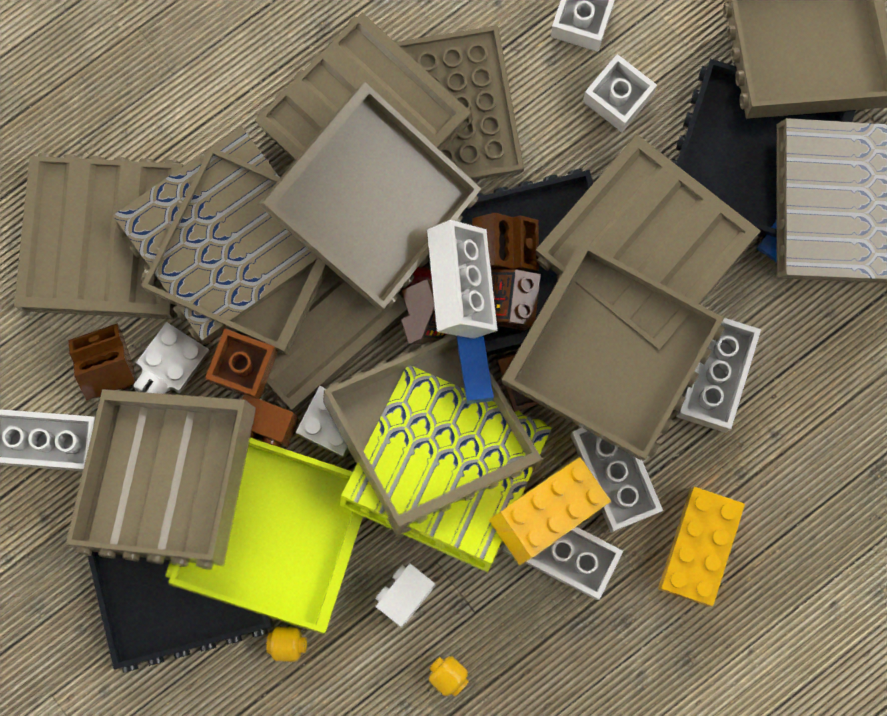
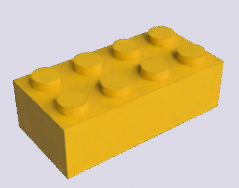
(549, 511)
(701, 546)

